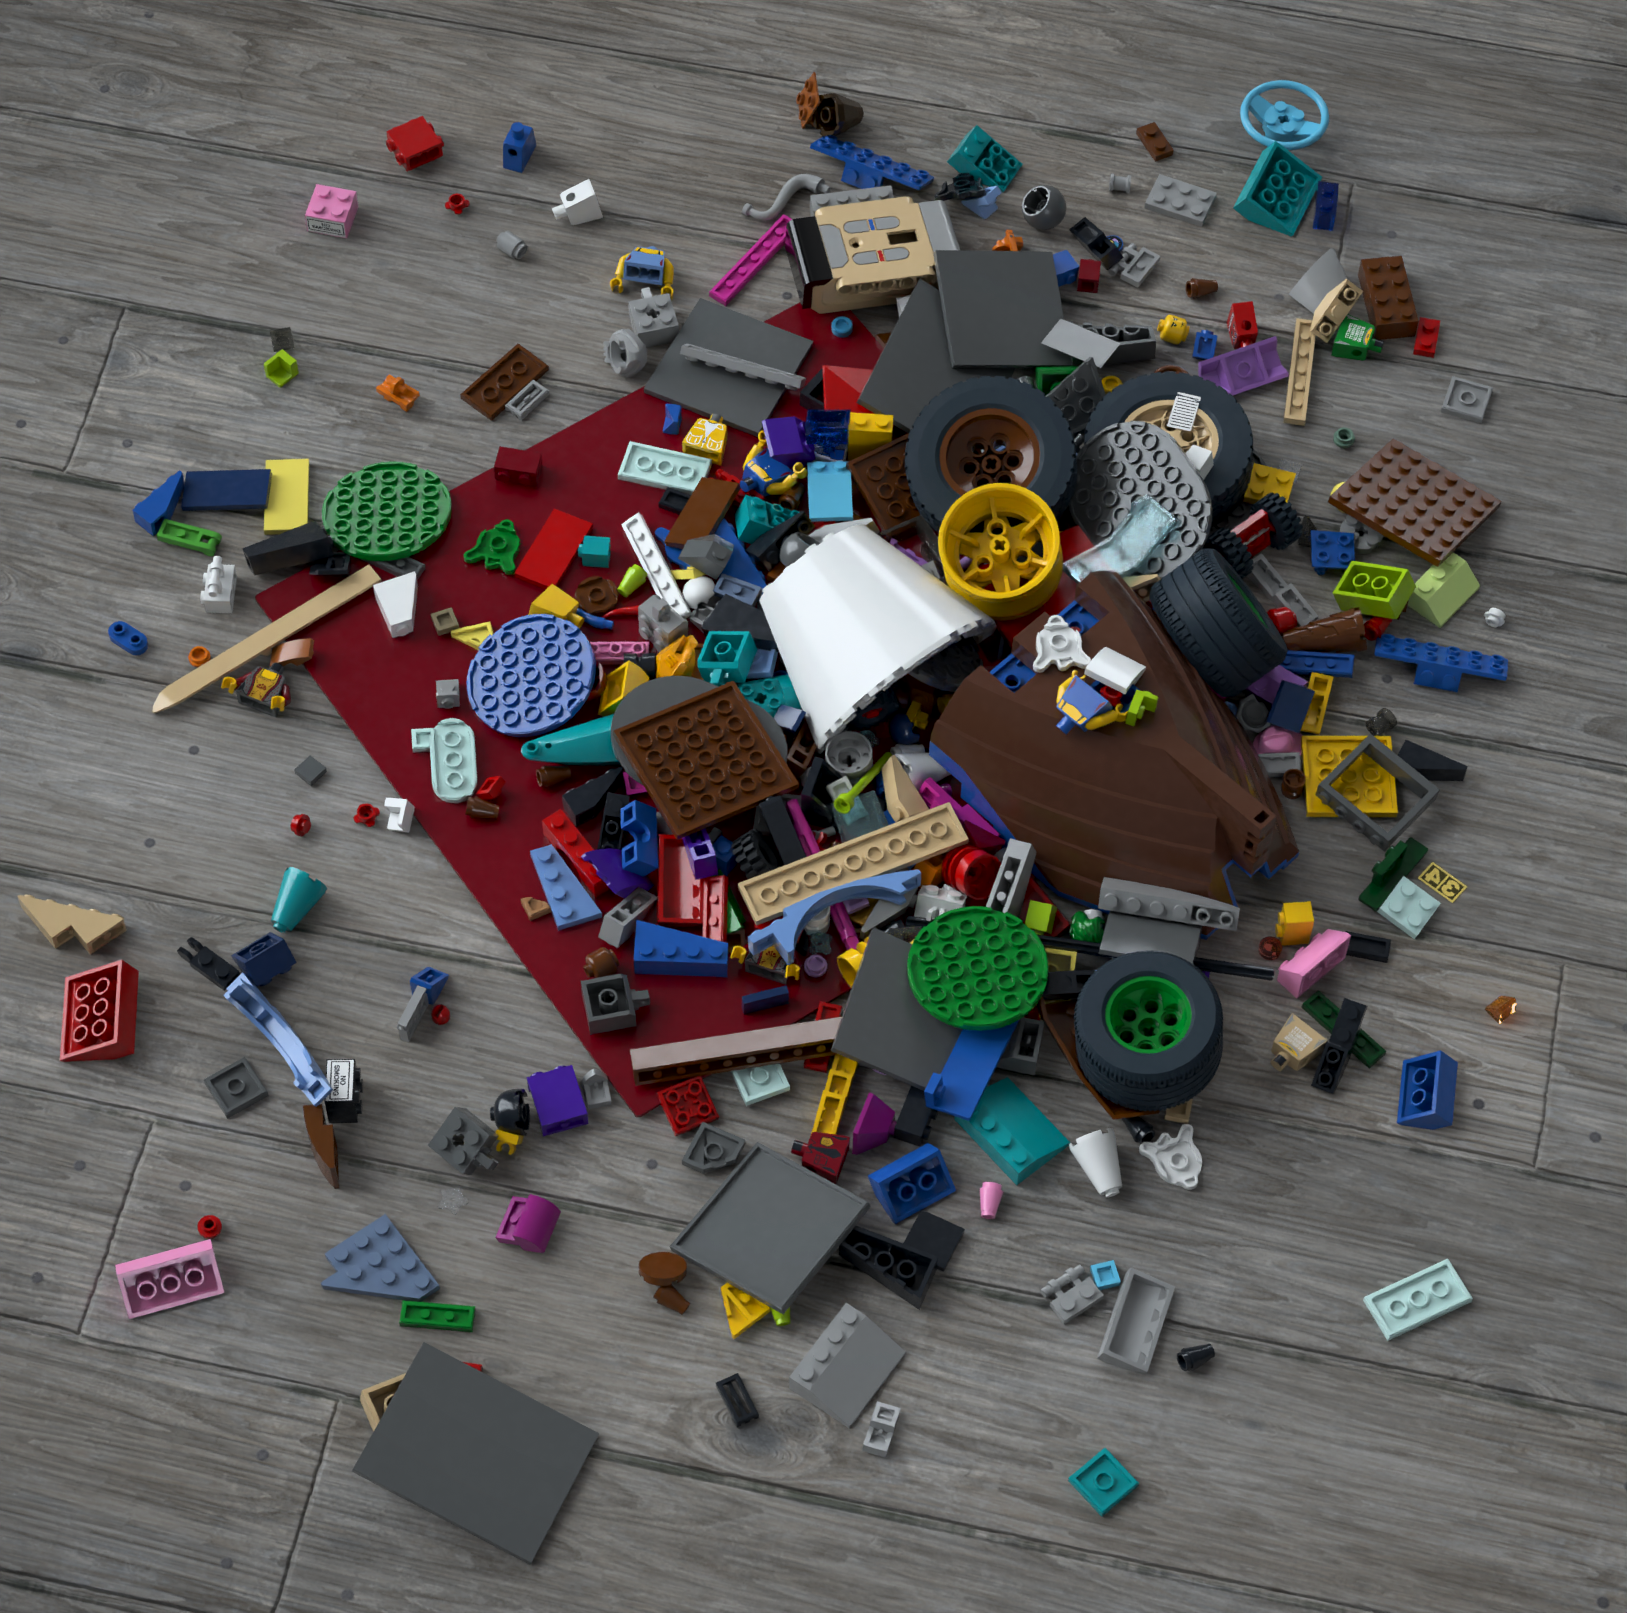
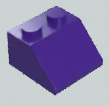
(788, 441)

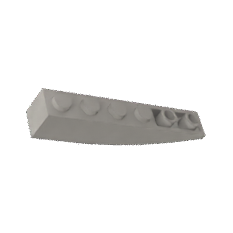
(1166, 904)

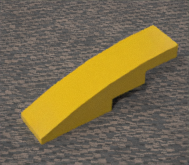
(1314, 718)
(835, 1095)

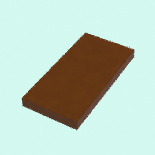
(504, 381)
(703, 511)

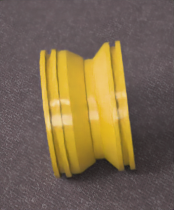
(992, 505)

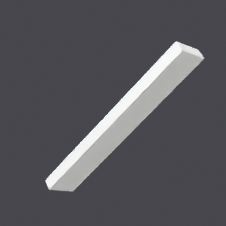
(655, 564)

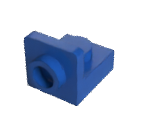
(1204, 345)

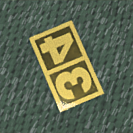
(1442, 882)

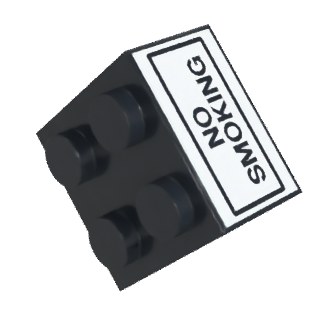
(344, 1101)

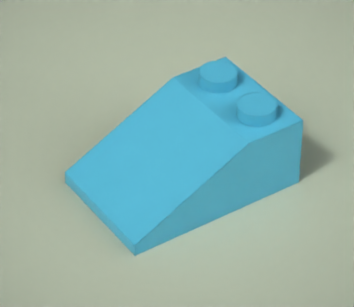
(829, 491)

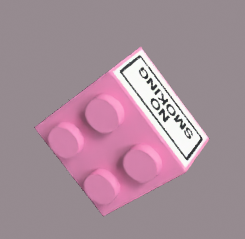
(331, 211)

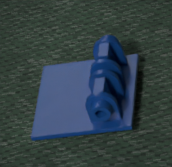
(1331, 550)

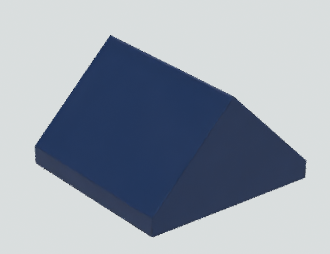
(1290, 706)

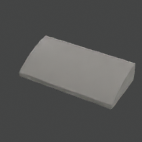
(1136, 1321)

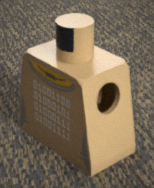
(1296, 1045)

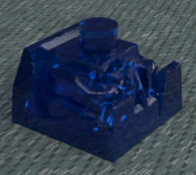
(827, 428)

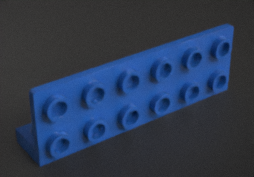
(967, 1071)

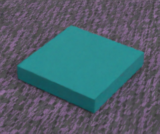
(1103, 1482)

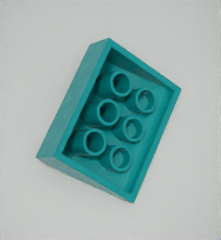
(1277, 190)
(1013, 1131)

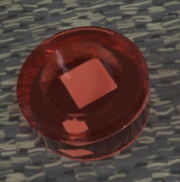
(1270, 948)

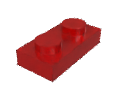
(1426, 337)

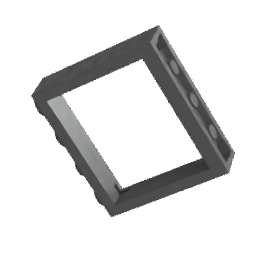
(1396, 767)

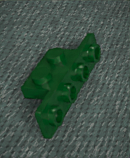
(1386, 874)

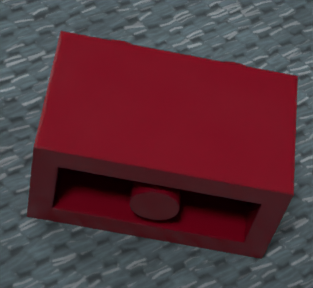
(518, 466)

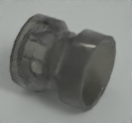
(1383, 721)

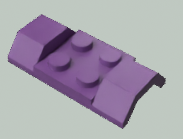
(1244, 367)

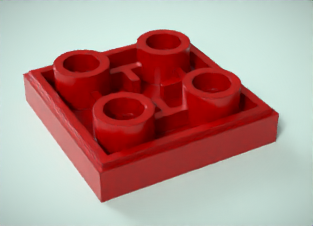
(687, 1105)

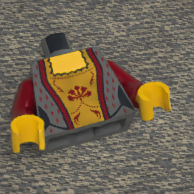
(261, 689)
(768, 963)

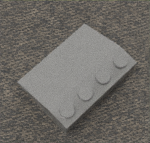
(846, 1366)

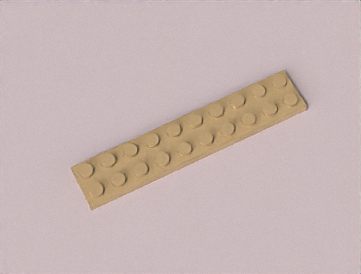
(857, 859)

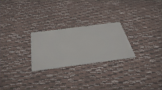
(1080, 342)

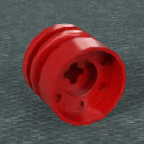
(970, 871)

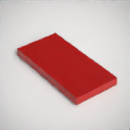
(553, 550)

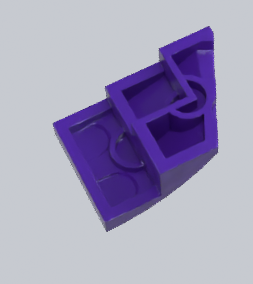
(609, 868)

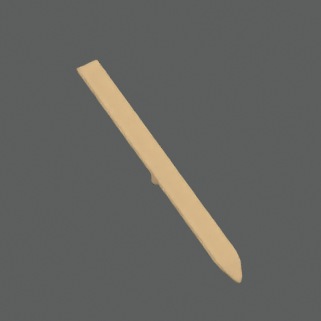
(266, 638)

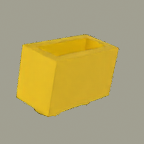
(1295, 923)

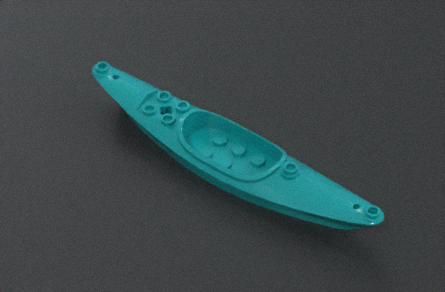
(592, 743)

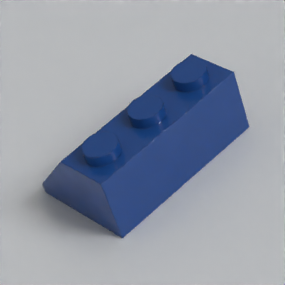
(1427, 1091)
(912, 1182)

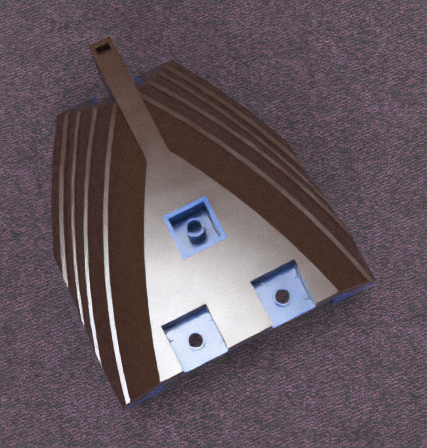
(1121, 800)

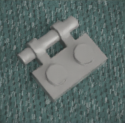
(1140, 266)
(1077, 1299)

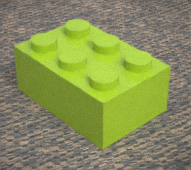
(1374, 589)

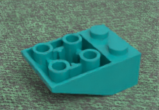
(985, 159)
(758, 517)

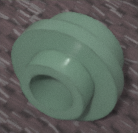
(1348, 436)

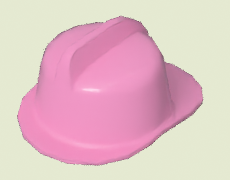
(1277, 740)

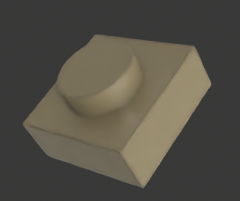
(444, 621)

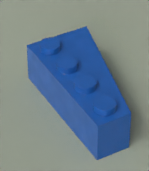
(675, 952)

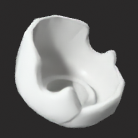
(698, 591)

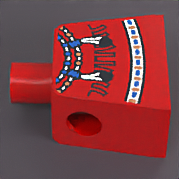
(1242, 324)

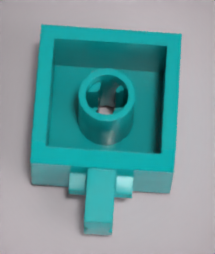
(726, 657)

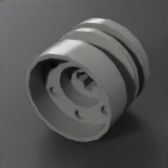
(850, 749)

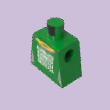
(1355, 339)

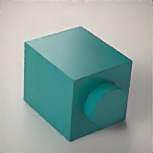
(595, 551)

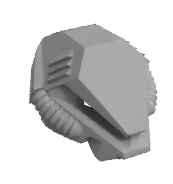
(625, 353)

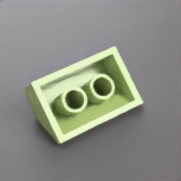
(1443, 590)

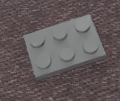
(1180, 200)

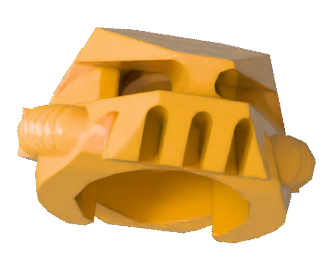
(676, 658)

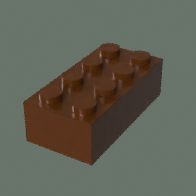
(1388, 297)

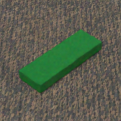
(437, 1316)

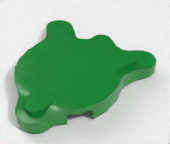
(496, 547)

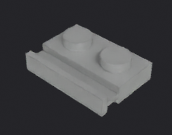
(413, 1014)

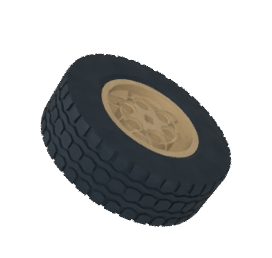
(1218, 427)

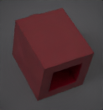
(1089, 276)

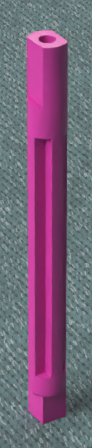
(810, 847)

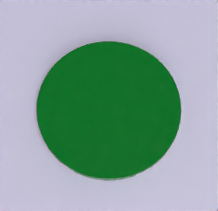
(387, 511)
(977, 968)

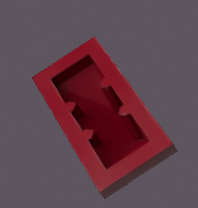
(982, 839)

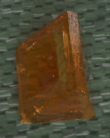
(1501, 1008)

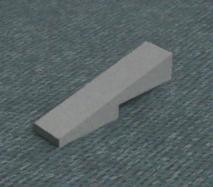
(1278, 591)

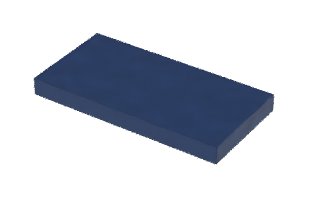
(226, 490)

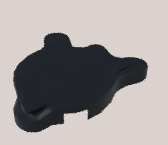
(961, 188)

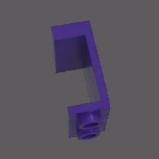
(557, 1100)

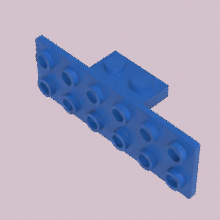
(867, 169)
(1439, 665)

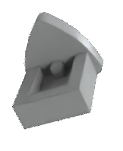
(596, 1089)

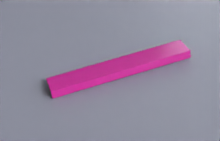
(751, 262)

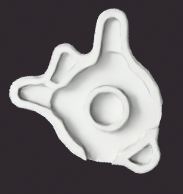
(1059, 646)
(1175, 1158)

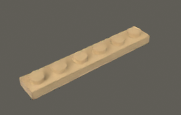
(1299, 373)

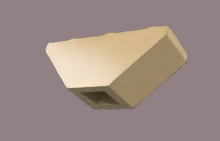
(1334, 309)

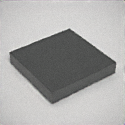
(236, 1087)

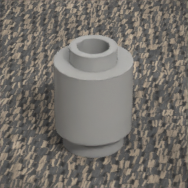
(511, 245)

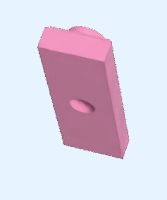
(613, 652)

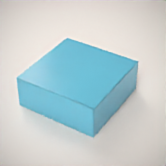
(1105, 1275)

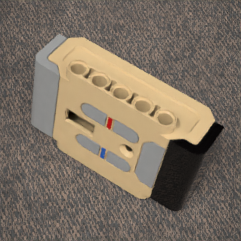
(866, 252)

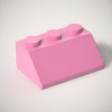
(1313, 961)

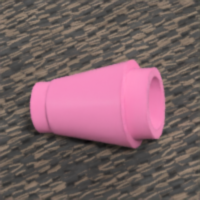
(990, 1199)

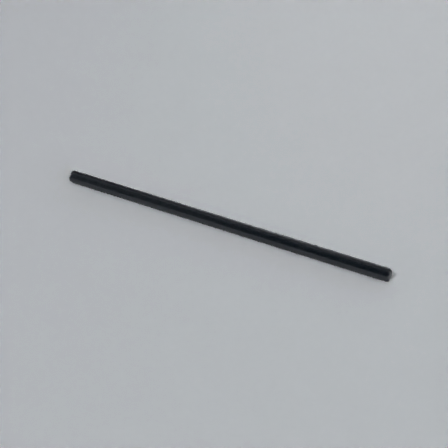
(1093, 949)

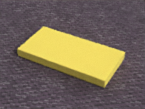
(288, 495)

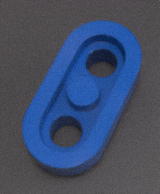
(126, 637)

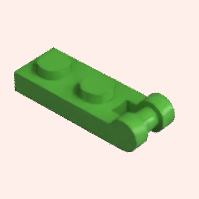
(189, 537)

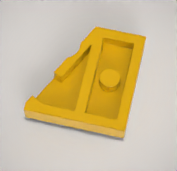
(741, 1309)

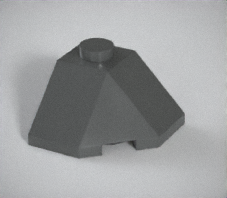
(707, 554)

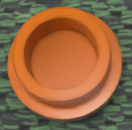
(199, 656)

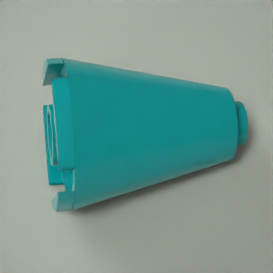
(295, 899)

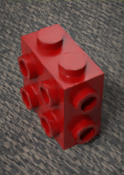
(414, 143)

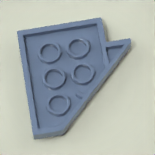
(379, 1265)

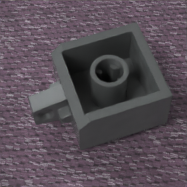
(611, 1003)
(478, 1139)

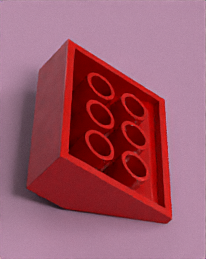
(100, 1013)

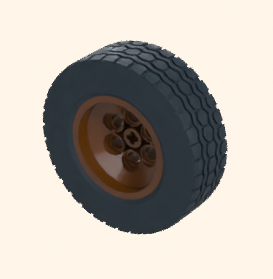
(984, 416)

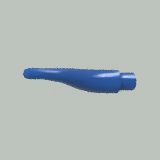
(595, 621)

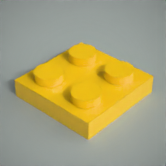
(1268, 480)

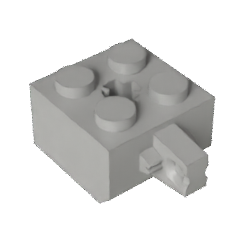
(653, 318)
(660, 622)

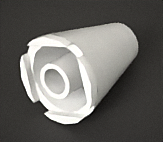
(921, 767)
(1099, 1160)

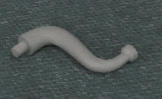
(801, 181)

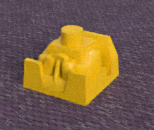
(619, 684)

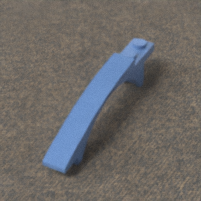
(785, 932)
(271, 1023)

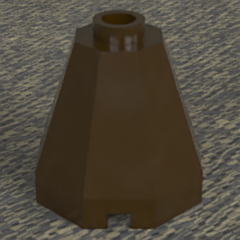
(836, 114)

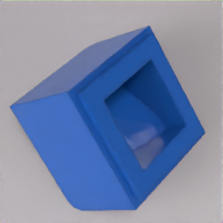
(672, 419)

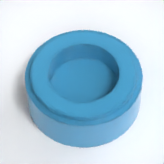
(842, 327)

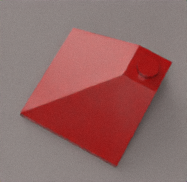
(843, 387)

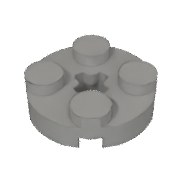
(1363, 544)

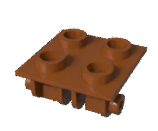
(808, 101)

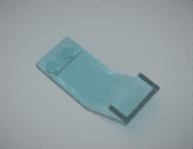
(1128, 544)

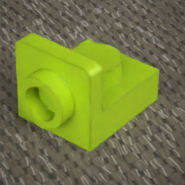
(1141, 701)

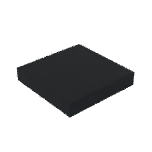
(935, 1237)

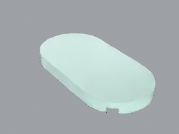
(453, 760)

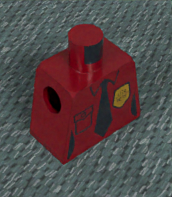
(823, 1154)

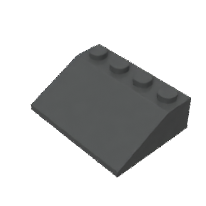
(1133, 933)

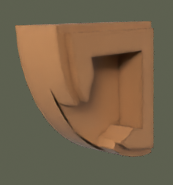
(535, 908)

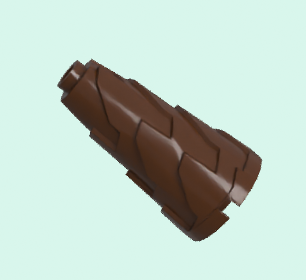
(1336, 633)

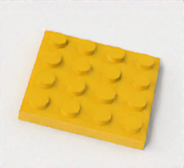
(1362, 784)

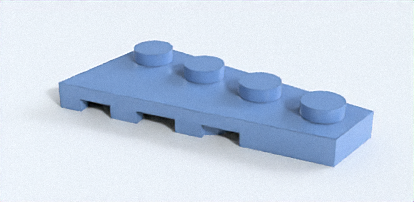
(564, 893)

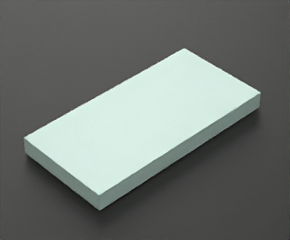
(663, 468)
(1417, 1299)

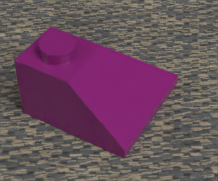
(873, 1125)

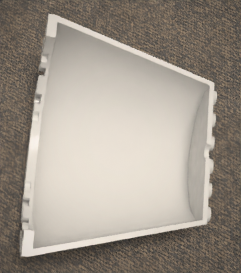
(858, 621)

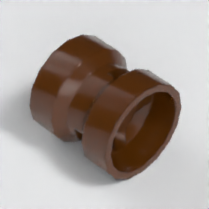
(1293, 783)

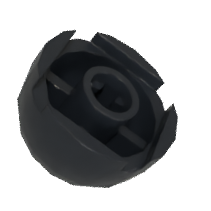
(511, 1112)

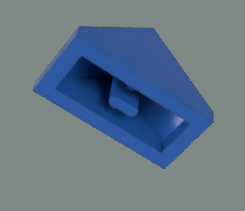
(431, 980)

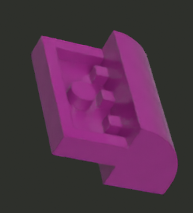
(528, 1223)

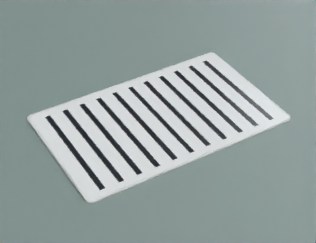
(1183, 412)

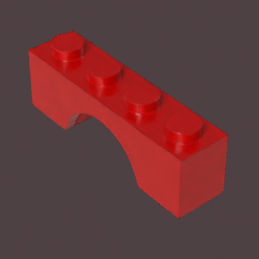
(566, 837)

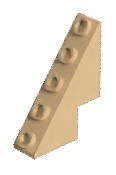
(64, 922)

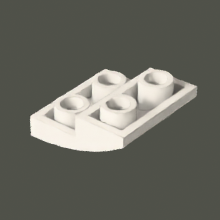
(1114, 670)

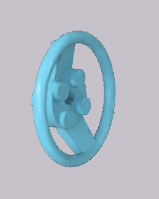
(1283, 121)

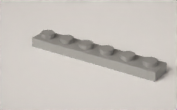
(735, 364)

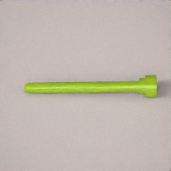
(845, 801)

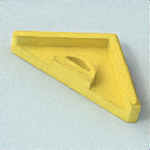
(689, 573)
(473, 635)

